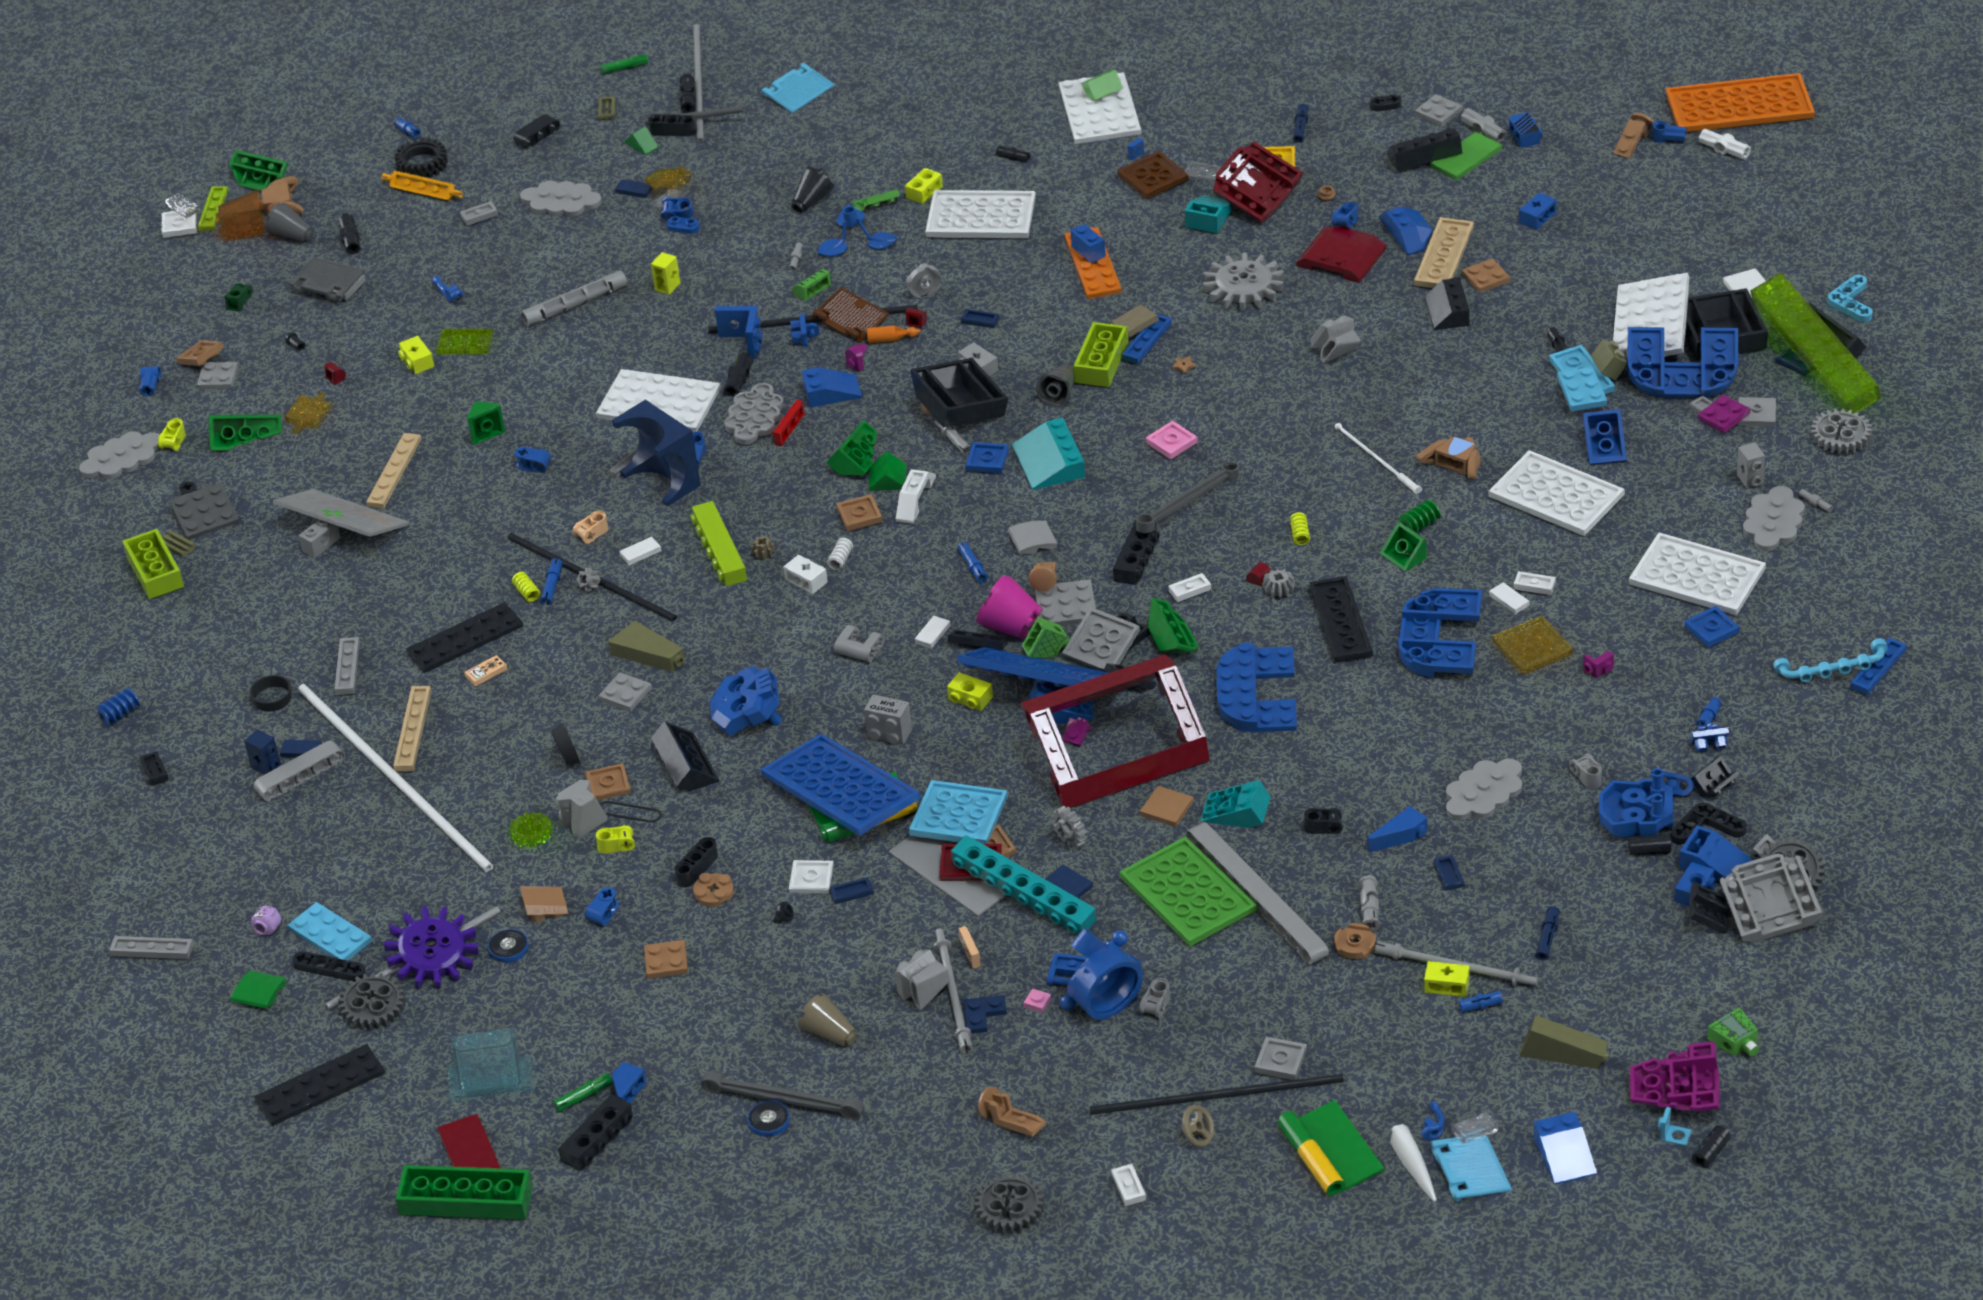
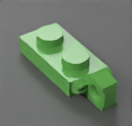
(874, 200)

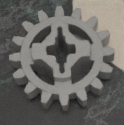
(1068, 827)

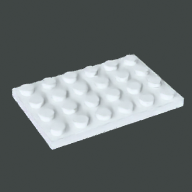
(1100, 118)
(980, 214)
(1653, 304)
(679, 397)
(1556, 493)
(1697, 573)

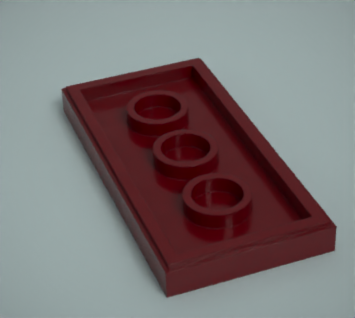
(468, 1143)

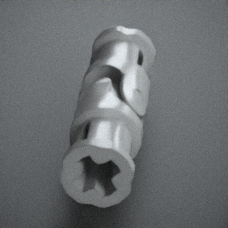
(1369, 902)

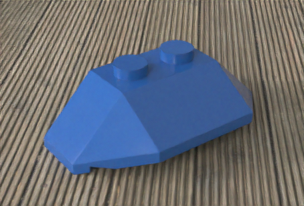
(1407, 228)

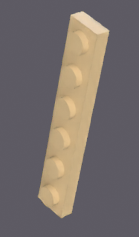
(394, 470)
(412, 728)

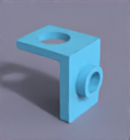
(1667, 1130)

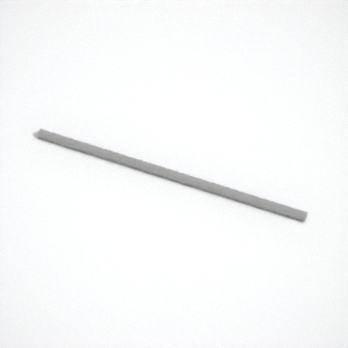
(698, 81)

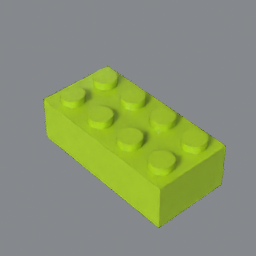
(1100, 354)
(153, 563)

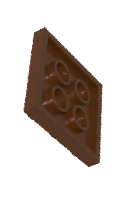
(1153, 174)

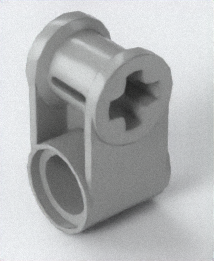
(1587, 771)
(1156, 998)

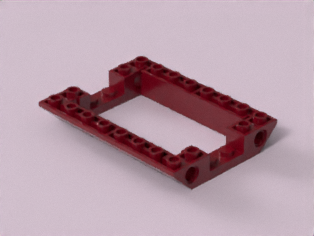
(1077, 791)

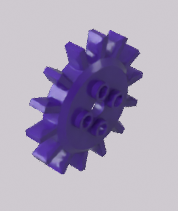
(444, 957)

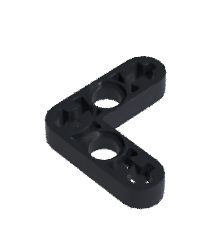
(1703, 818)

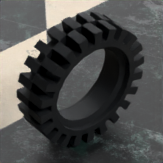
(421, 147)

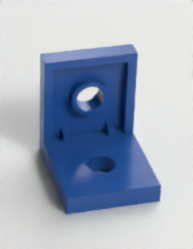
(748, 325)

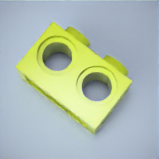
(923, 186)

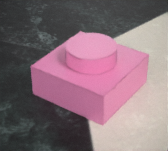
(1037, 1000)

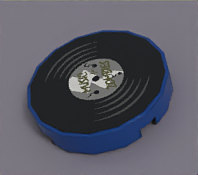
(508, 945)
(768, 1118)

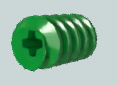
(1421, 515)

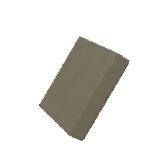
(1136, 319)

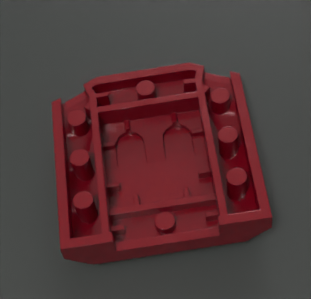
(1256, 181)
(1343, 252)

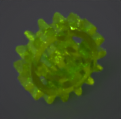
(530, 829)

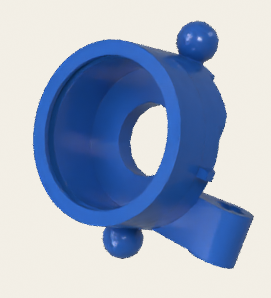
(1107, 977)

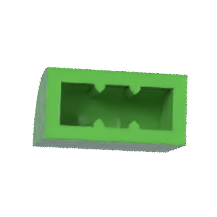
(1102, 85)
(812, 285)

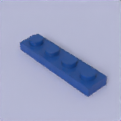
(1146, 340)
(1868, 679)

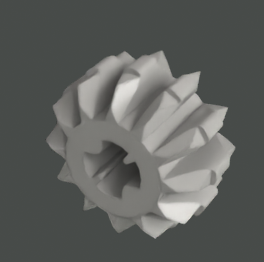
(1278, 583)

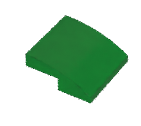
(258, 989)

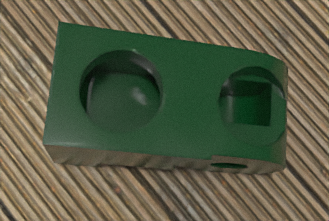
(237, 297)

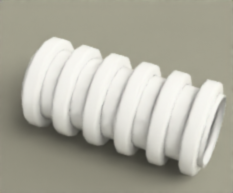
(840, 553)

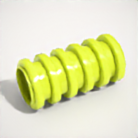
(1299, 528)
(526, 586)

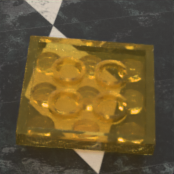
(1532, 644)

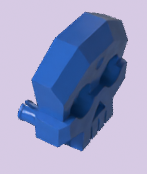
(745, 700)
(1637, 807)

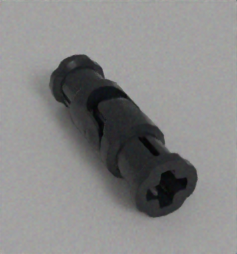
(687, 93)

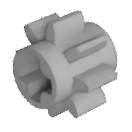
(588, 579)

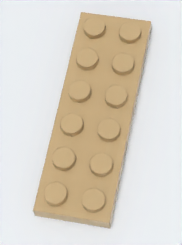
(1444, 252)

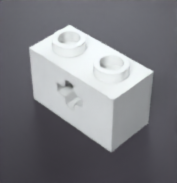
(805, 574)

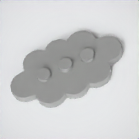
(560, 198)
(754, 413)
(120, 455)
(1773, 518)
(1484, 789)

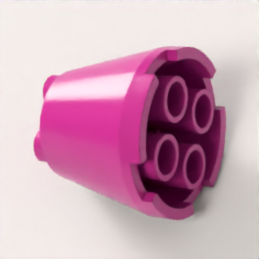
(1009, 609)

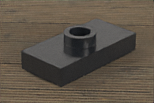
(153, 768)

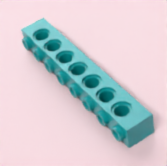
(1036, 891)

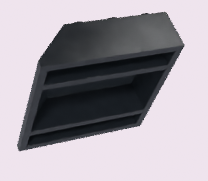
(1726, 310)
(958, 392)

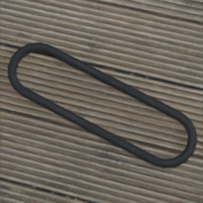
(635, 806)

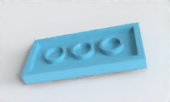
(1579, 358)
(329, 932)

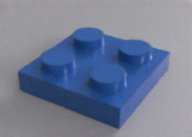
(987, 457)
(1712, 626)

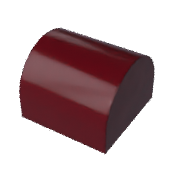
(916, 318)
(334, 373)
(1257, 574)

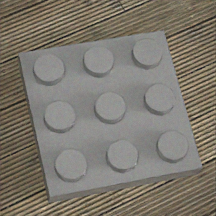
(1066, 602)
(1100, 640)

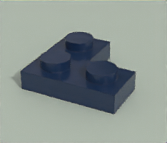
(979, 1008)

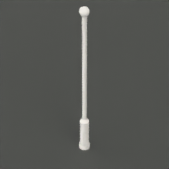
(1400, 476)

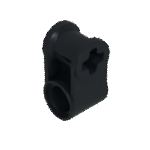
(1320, 821)

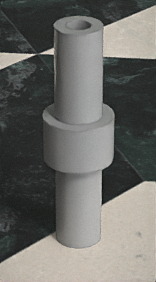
(795, 256)
(1815, 500)

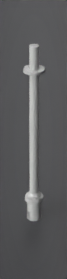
(1397, 951)
(962, 1033)

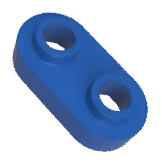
(683, 225)
(1676, 780)

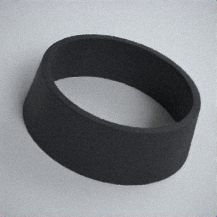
(267, 682)
(565, 745)

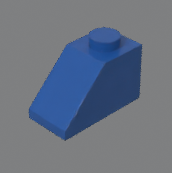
(628, 1081)

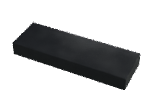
(977, 639)

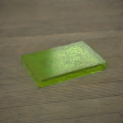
(464, 342)

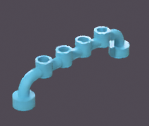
(1844, 665)

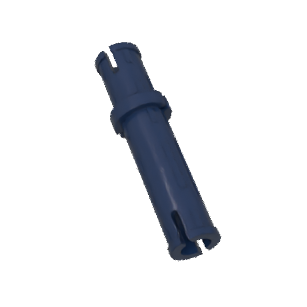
(1302, 112)
(1549, 927)

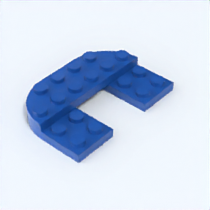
(1682, 379)
(1420, 631)
(1237, 688)

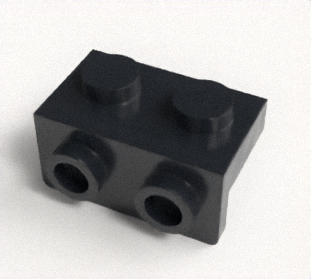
(1714, 777)

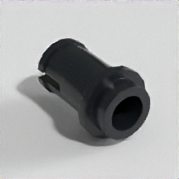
(293, 340)

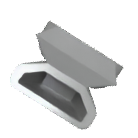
(1335, 338)
(580, 808)
(921, 978)

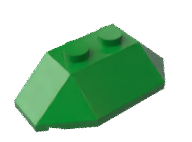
(255, 170)
(1170, 629)

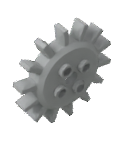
(1227, 281)

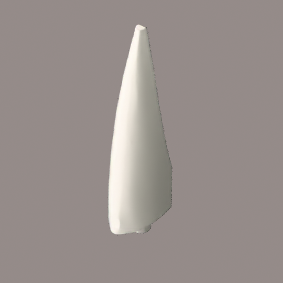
(1411, 1158)

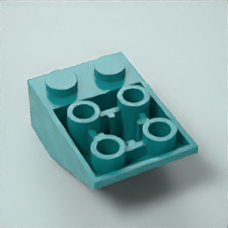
(1207, 213)
(1237, 805)

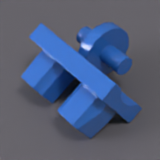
(800, 330)
(1709, 733)

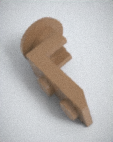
(1635, 128)
(1043, 576)
(999, 1107)

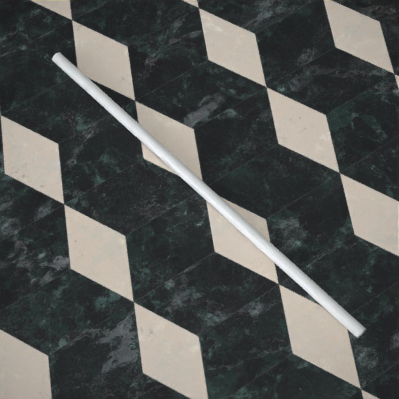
(396, 778)

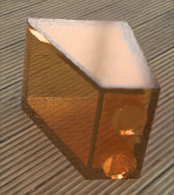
(241, 218)

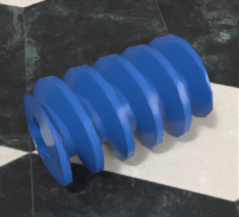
(117, 705)

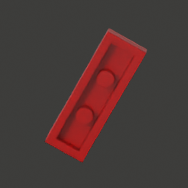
(788, 423)

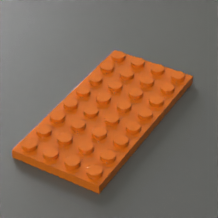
(1740, 102)

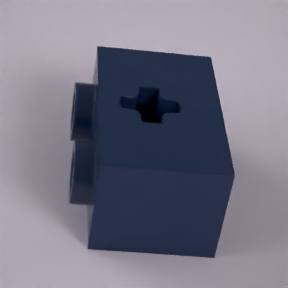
(262, 752)

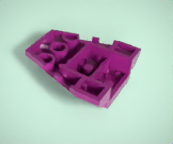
(1680, 1080)

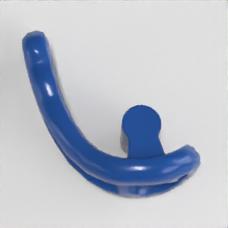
(451, 293)
(1432, 1130)

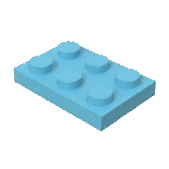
(1582, 388)

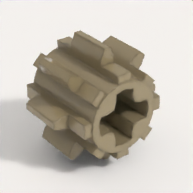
(762, 548)

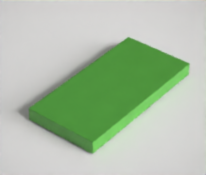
(1475, 151)

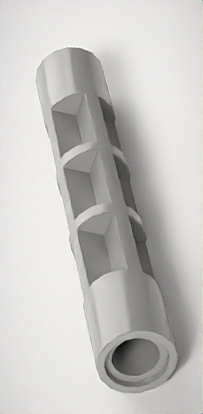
(573, 298)

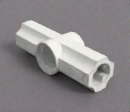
(1724, 144)

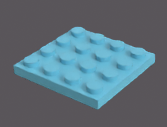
(958, 810)

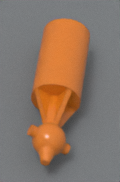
(889, 333)

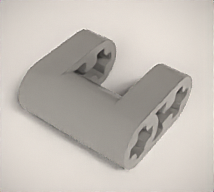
(848, 646)

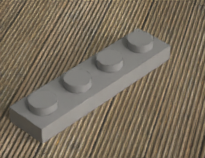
(347, 666)
(151, 947)

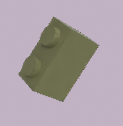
(1609, 359)

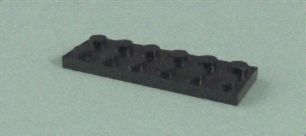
(1340, 619)
(464, 637)
(319, 1085)

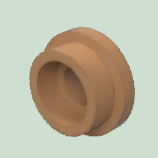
(1326, 193)

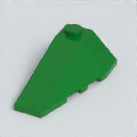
(233, 430)
(856, 452)

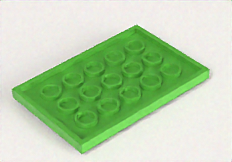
(1188, 891)

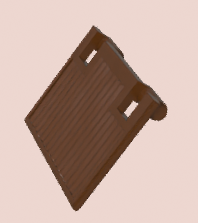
(849, 314)

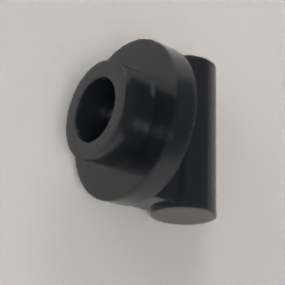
(783, 912)

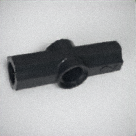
(349, 233)
(738, 374)

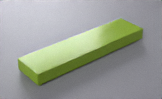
(215, 198)

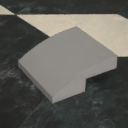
(1031, 536)

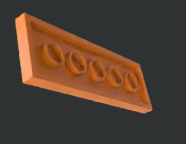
(1096, 277)

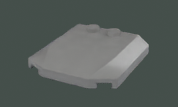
(1770, 897)

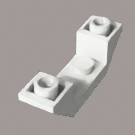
(910, 493)

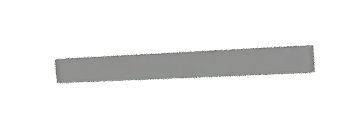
(1271, 906)

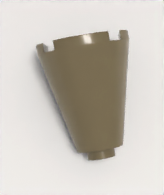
(827, 1021)

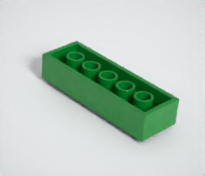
(464, 1192)

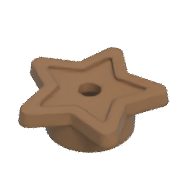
(1183, 365)

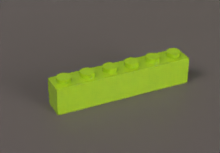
(718, 543)

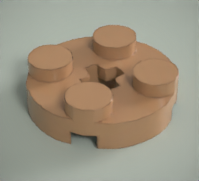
(708, 881)
(1344, 941)

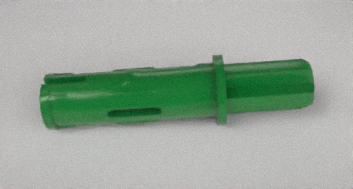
(624, 63)
(583, 1092)

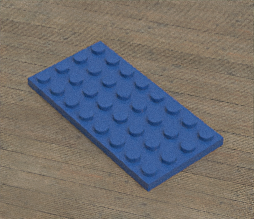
(1026, 667)
(840, 784)

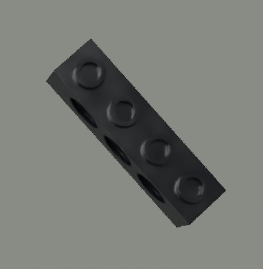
(1134, 555)
(595, 1133)

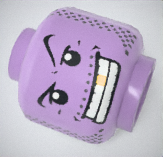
(266, 920)

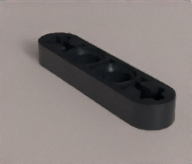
(302, 960)

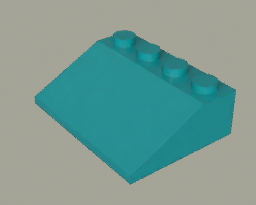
(1049, 455)

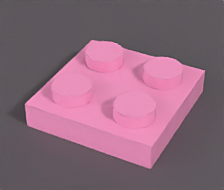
(1171, 440)

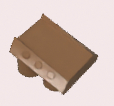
(543, 902)

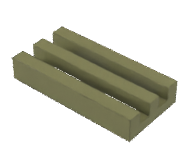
(606, 116)
(179, 542)

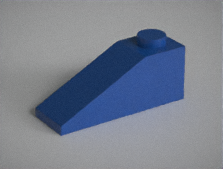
(1400, 830)

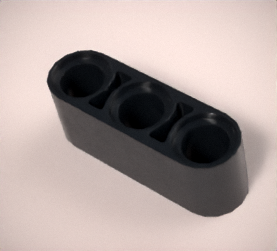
(672, 125)
(536, 131)
(696, 862)

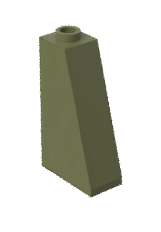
(646, 647)
(1563, 1044)

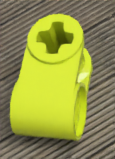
(172, 435)
(613, 839)

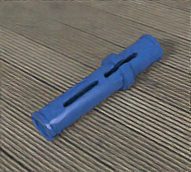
(975, 566)
(552, 577)

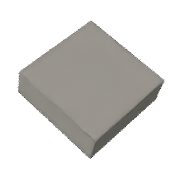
(1700, 404)

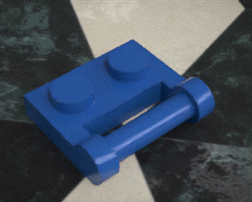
(1064, 965)

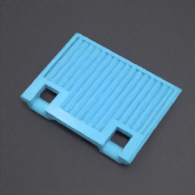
(797, 88)
(1471, 1165)

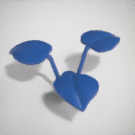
(851, 217)

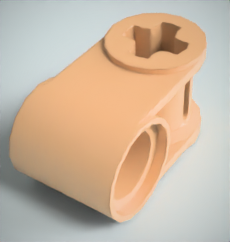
(593, 527)

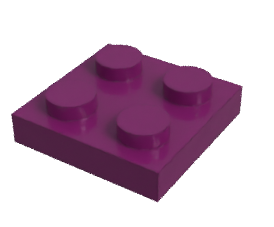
(1723, 413)

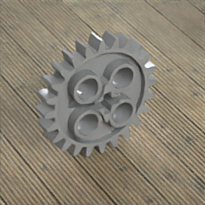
(1852, 435)

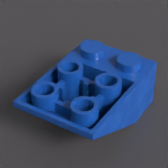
(1082, 710)
(1713, 851)

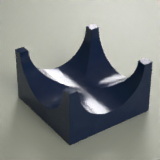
(663, 448)

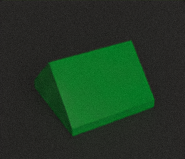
(485, 421)
(887, 473)
(1405, 547)

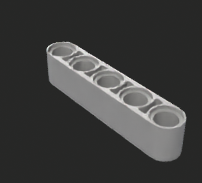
(298, 770)

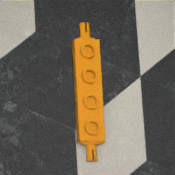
(422, 185)

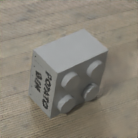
(888, 719)

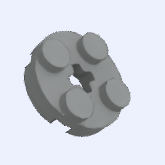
(922, 273)

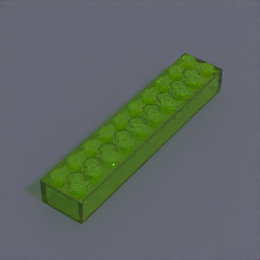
(1815, 344)

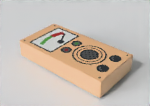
(485, 670)
(969, 947)

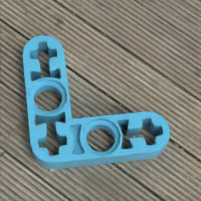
(1840, 300)

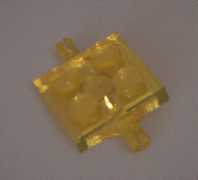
(668, 177)
(308, 412)

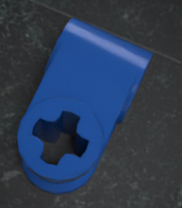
(676, 206)
(1346, 215)
(533, 460)
(602, 906)

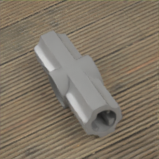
(1483, 125)

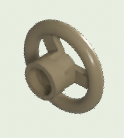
(1195, 1126)

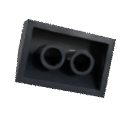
(1448, 305)

